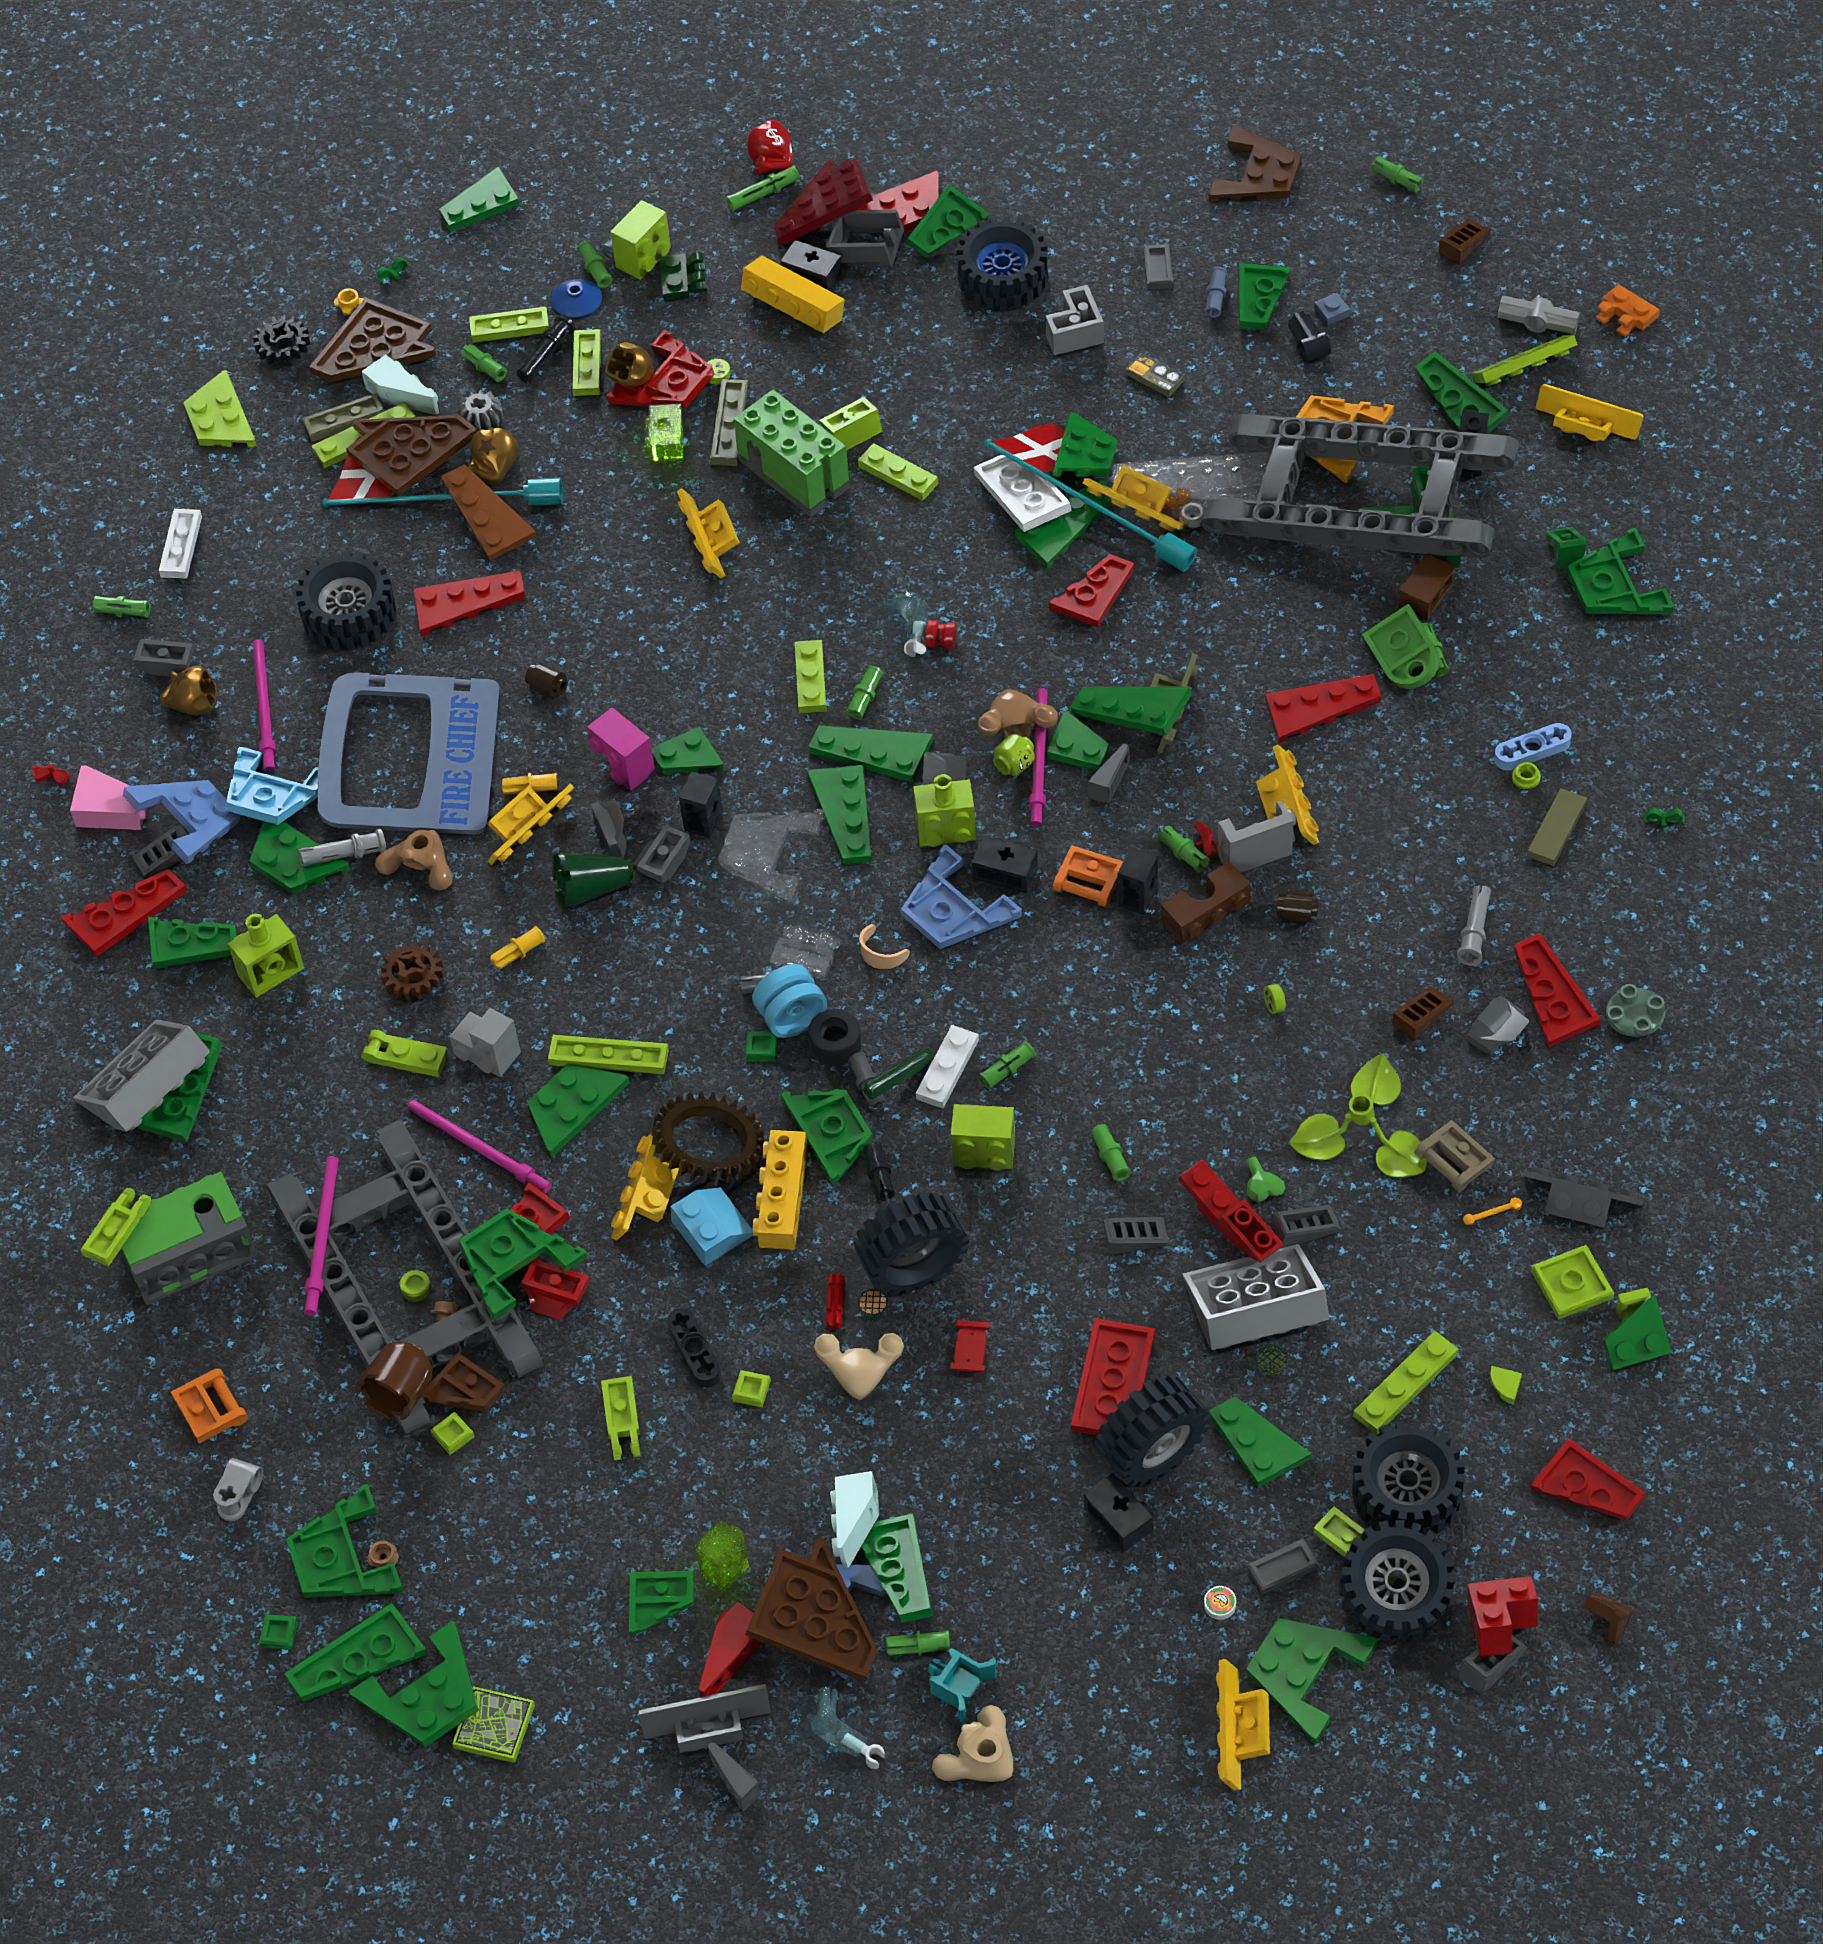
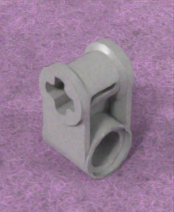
(237, 1488)

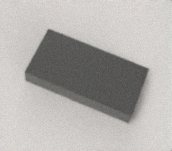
(1158, 267)
(1282, 1566)

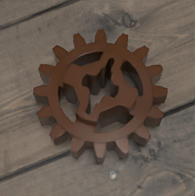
(412, 971)

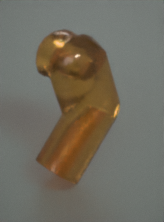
(1181, 499)

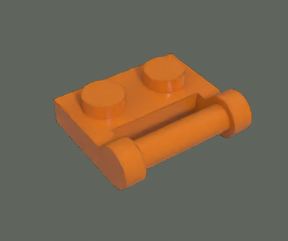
(1090, 868)
(200, 1410)

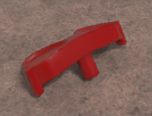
(42, 773)

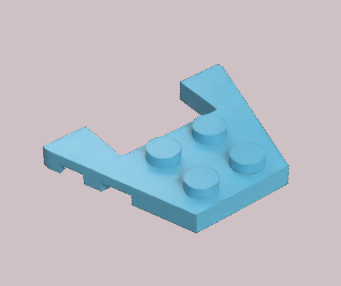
(265, 795)

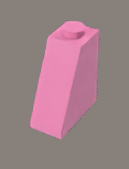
(101, 804)

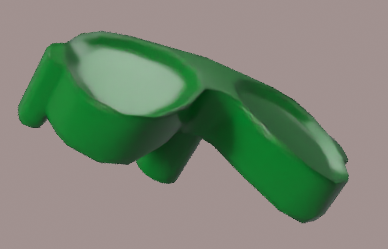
(397, 266)
(1655, 815)

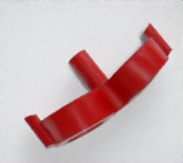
(1207, 841)

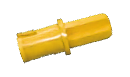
(538, 783)
(517, 948)

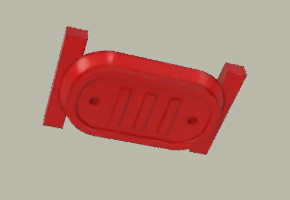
(970, 1346)

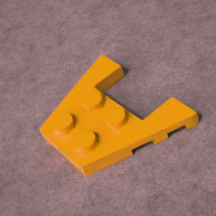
(1335, 409)

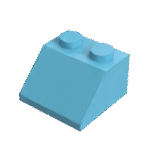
(710, 1223)

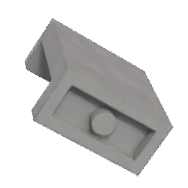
(1259, 842)

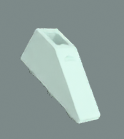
(398, 386)
(855, 1515)

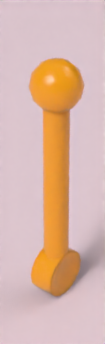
(1515, 1204)

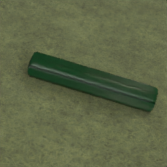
(898, 1073)

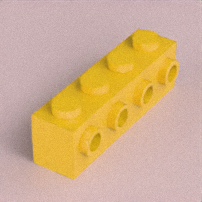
(792, 294)
(782, 1189)

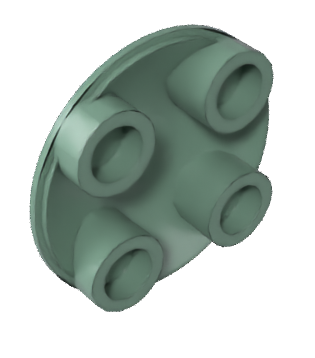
(1635, 1011)

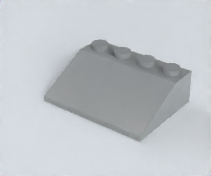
(143, 1074)
(1256, 1299)

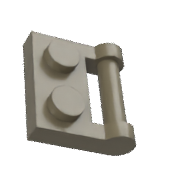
(1460, 1150)

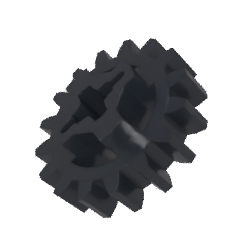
(281, 340)

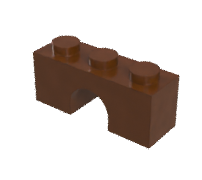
(1189, 917)

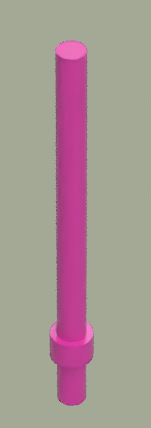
(266, 745)
(1037, 798)
(521, 1171)
(314, 1283)

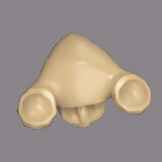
(858, 1368)
(983, 1751)

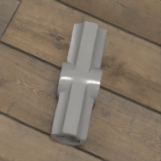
(1538, 314)

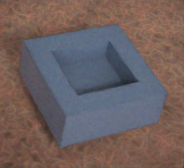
(1332, 309)

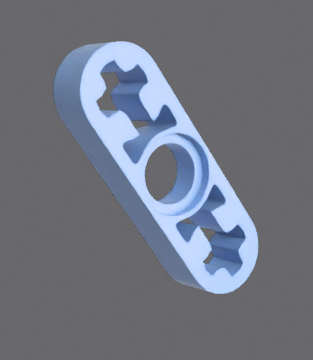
(1539, 736)

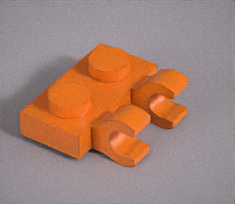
(1629, 307)

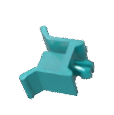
(959, 1679)

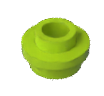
(1528, 770)

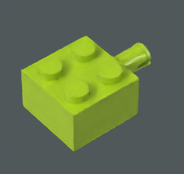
(944, 812)
(265, 954)

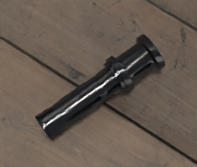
(551, 341)

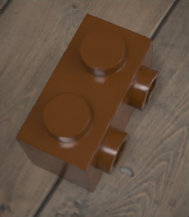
(1426, 585)

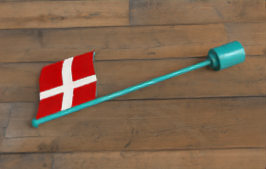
(1038, 453)
(361, 487)

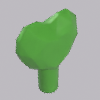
(1262, 1183)

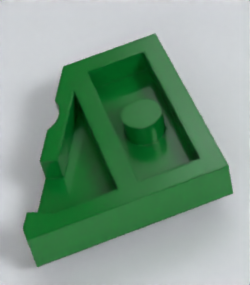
(1638, 1337)

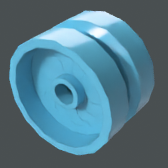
(788, 1000)

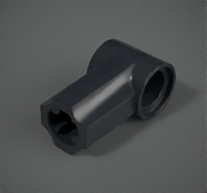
(1310, 341)

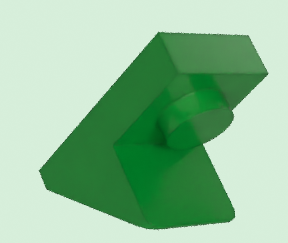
(1567, 545)

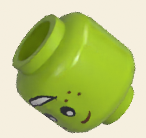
(1014, 755)

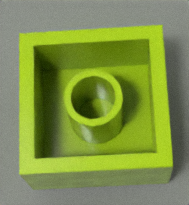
(640, 239)
(983, 1137)

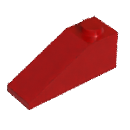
(728, 1649)

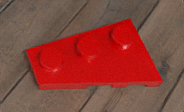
(541, 1210)
(1588, 1482)

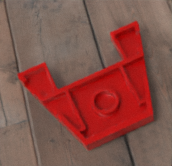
(674, 381)

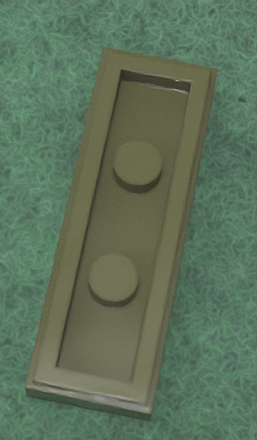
(341, 417)
(1557, 827)

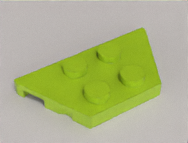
(218, 414)

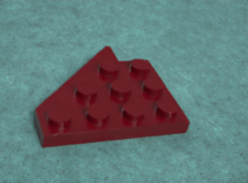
(824, 199)

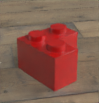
(1498, 1609)

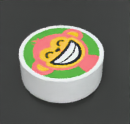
(1220, 1602)

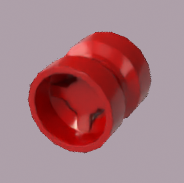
(941, 634)

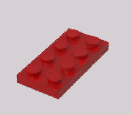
(1112, 1370)

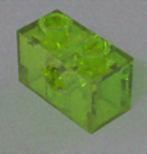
(665, 433)
(722, 1555)

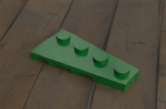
(1457, 392)
(1057, 534)
(1134, 707)
(878, 751)
(843, 799)
(363, 1651)

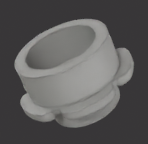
(1191, 515)

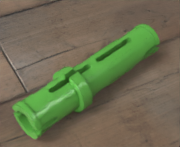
(788, 176)

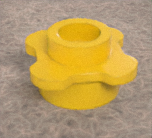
(348, 301)

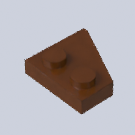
(464, 1386)

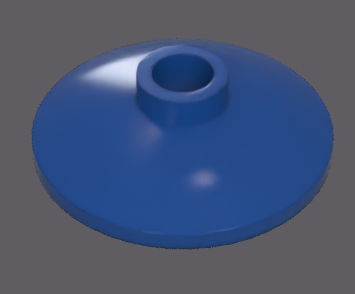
(576, 298)

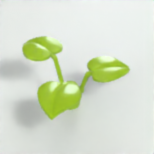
(1374, 1083)

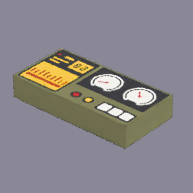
(1155, 375)

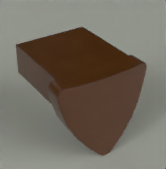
(1612, 1611)

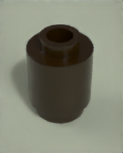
(546, 680)
(1297, 906)

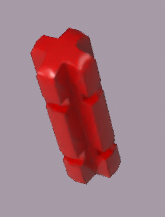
(834, 1301)

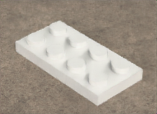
(1021, 492)

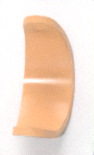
(878, 960)

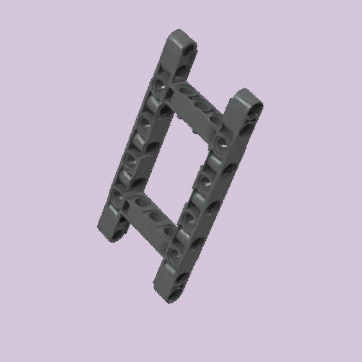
(1422, 532)
(375, 1201)

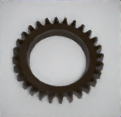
(746, 1126)

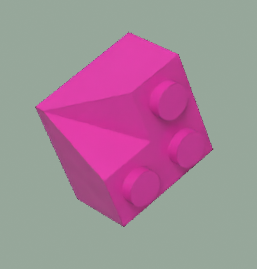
(624, 746)

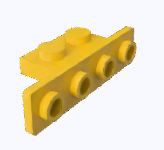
(1587, 415)
(1138, 492)
(712, 531)
(1286, 786)
(520, 815)
(647, 1190)
(1242, 1724)

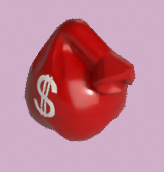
(770, 147)

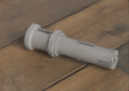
(355, 846)
(1473, 934)

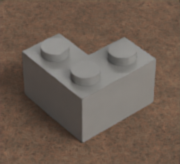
(1078, 323)
(486, 1041)

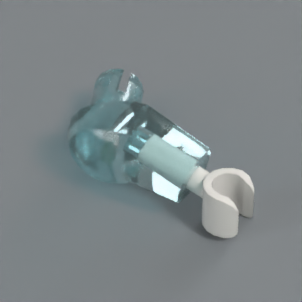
(915, 614)
(839, 1734)

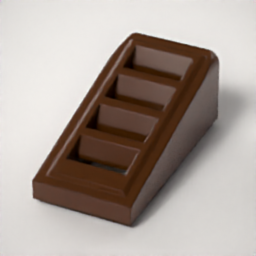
(1457, 252)
(1416, 1029)

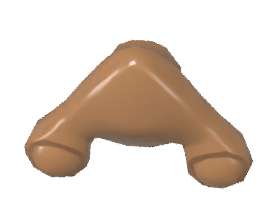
(1014, 714)
(419, 851)

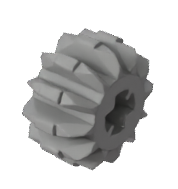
(481, 410)

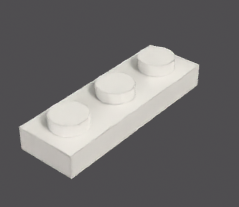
(180, 543)
(947, 1066)

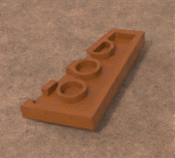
(488, 516)

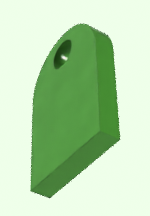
(1401, 646)

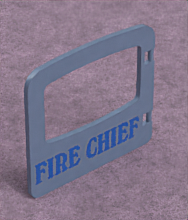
(458, 761)

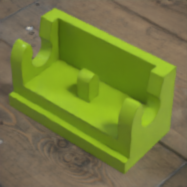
(853, 423)

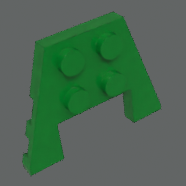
(1606, 586)
(506, 1246)
(327, 1558)
(1294, 1659)
(433, 1701)

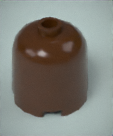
(395, 1379)

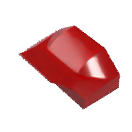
(553, 1290)

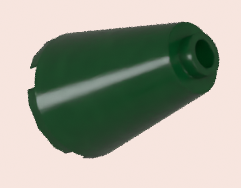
(588, 876)

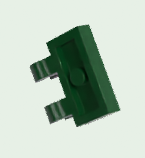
(675, 275)

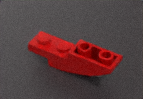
(1229, 1215)

